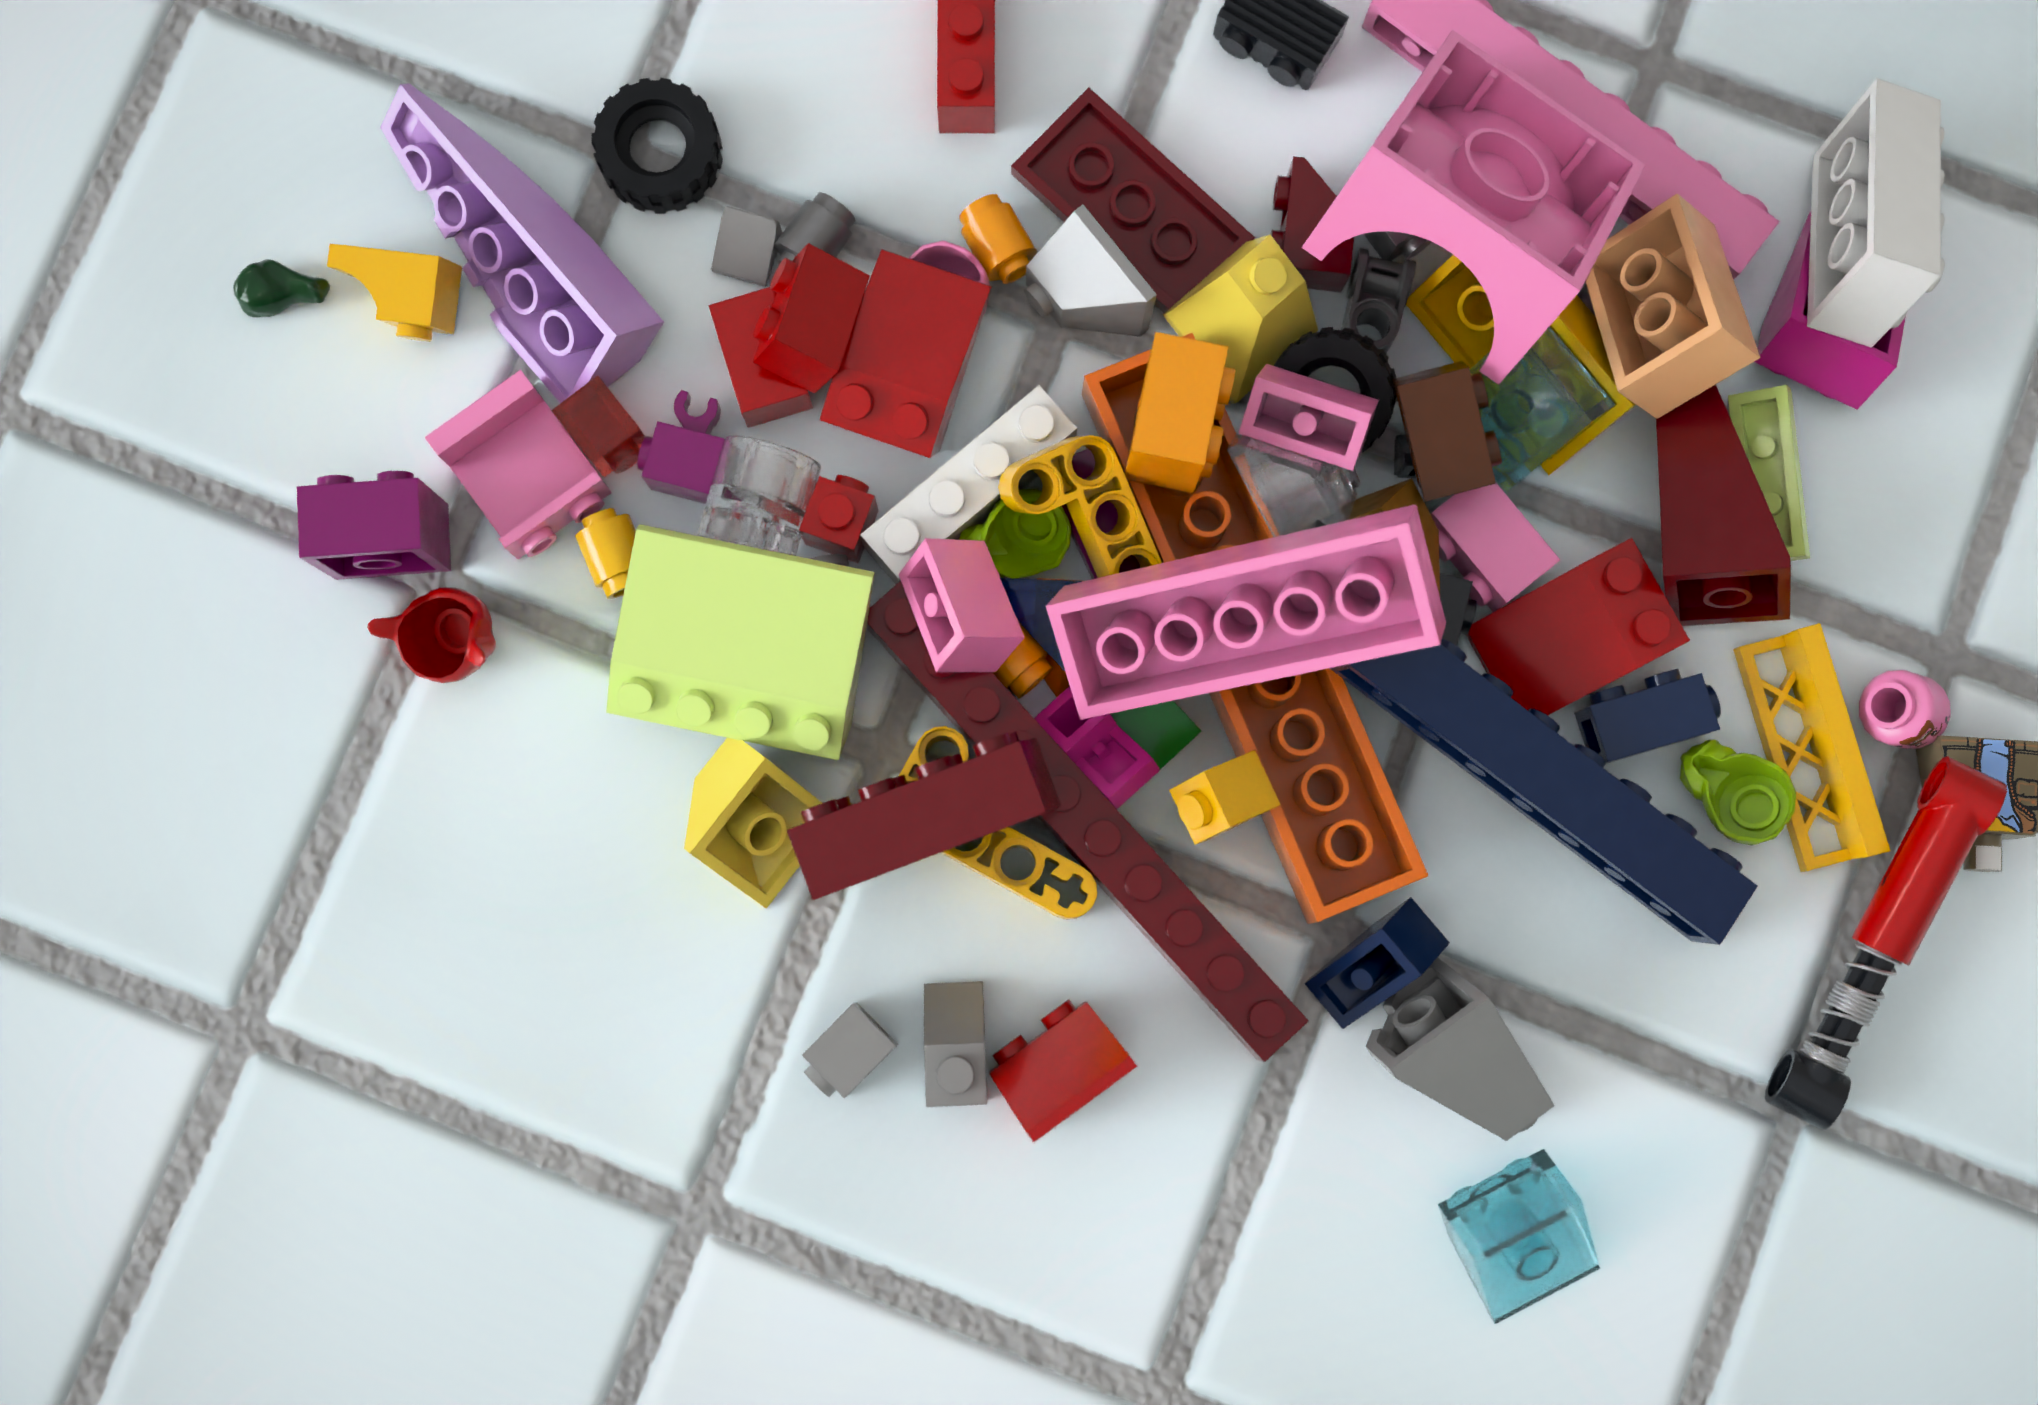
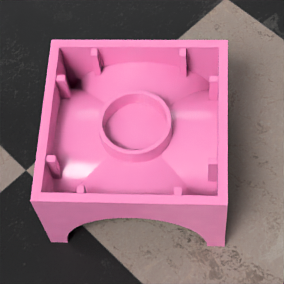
(1497, 183)

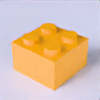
(1176, 412)

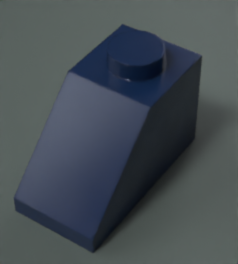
(1378, 963)

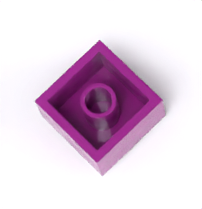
(373, 526)

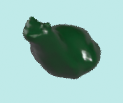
(271, 287)

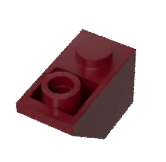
(1303, 202)

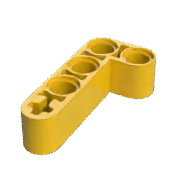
(1083, 499)
(988, 855)

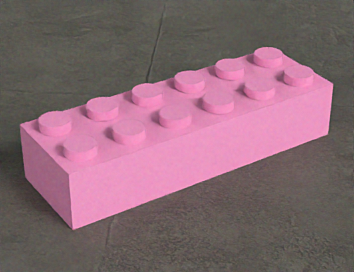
(1249, 613)

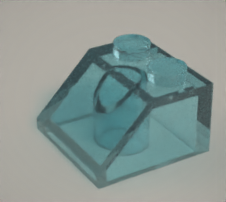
(1520, 1235)

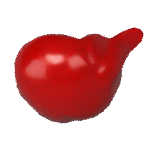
(441, 634)

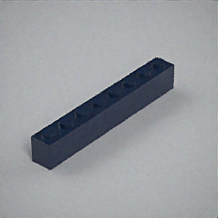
(1559, 786)

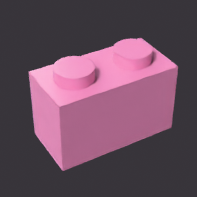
(1308, 416)
(1491, 544)
(960, 605)

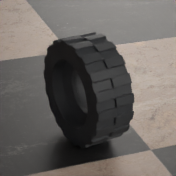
(649, 102)
(1353, 354)

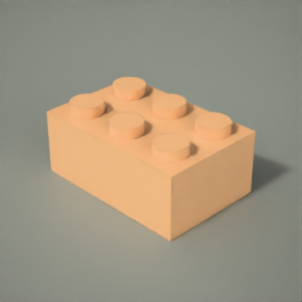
(1669, 308)

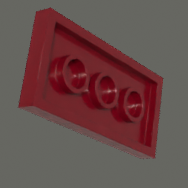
(1135, 194)

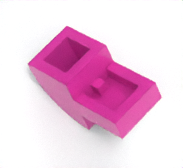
(1098, 749)

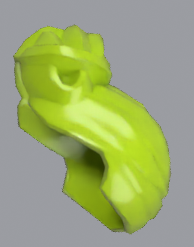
(1023, 542)
(1740, 792)

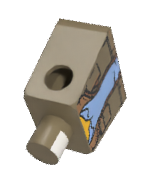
(2007, 761)

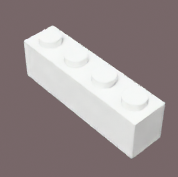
(967, 484)

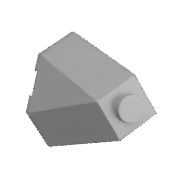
(1459, 1052)

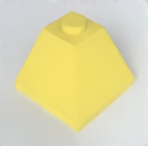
(1252, 306)
(743, 819)

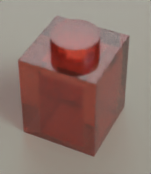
(601, 427)

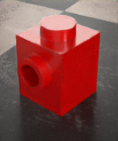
(838, 516)

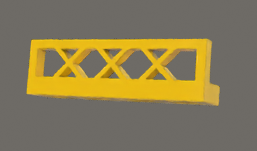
(1831, 742)

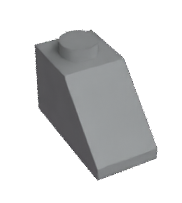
(954, 1044)

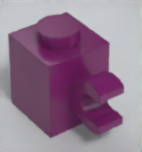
(684, 458)

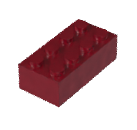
(922, 818)

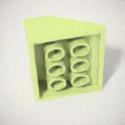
(739, 642)

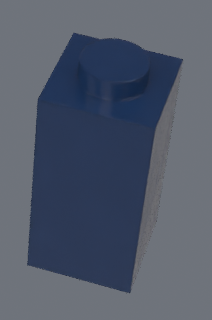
(1651, 718)

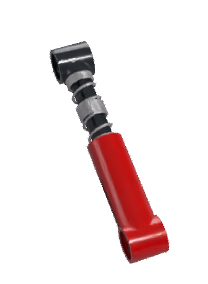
(1951, 813)

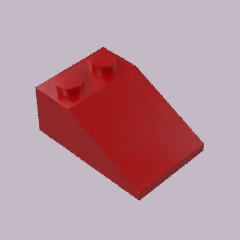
(907, 354)
(1579, 631)
(1059, 1068)

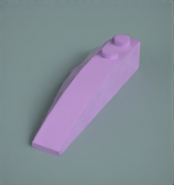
(545, 276)

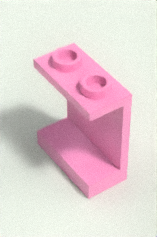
(520, 466)

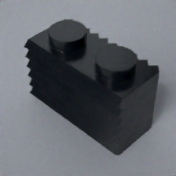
(1283, 35)

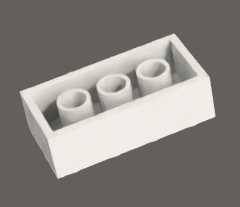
(1876, 214)

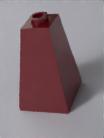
(1716, 527)

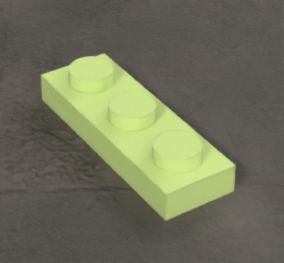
(1769, 438)

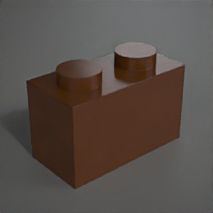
(1446, 430)

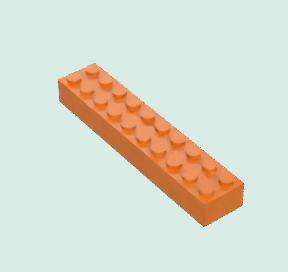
(1337, 813)

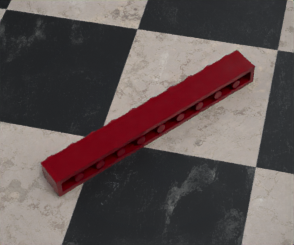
(1105, 844)

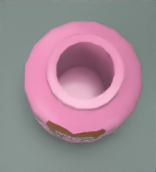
(1904, 709)

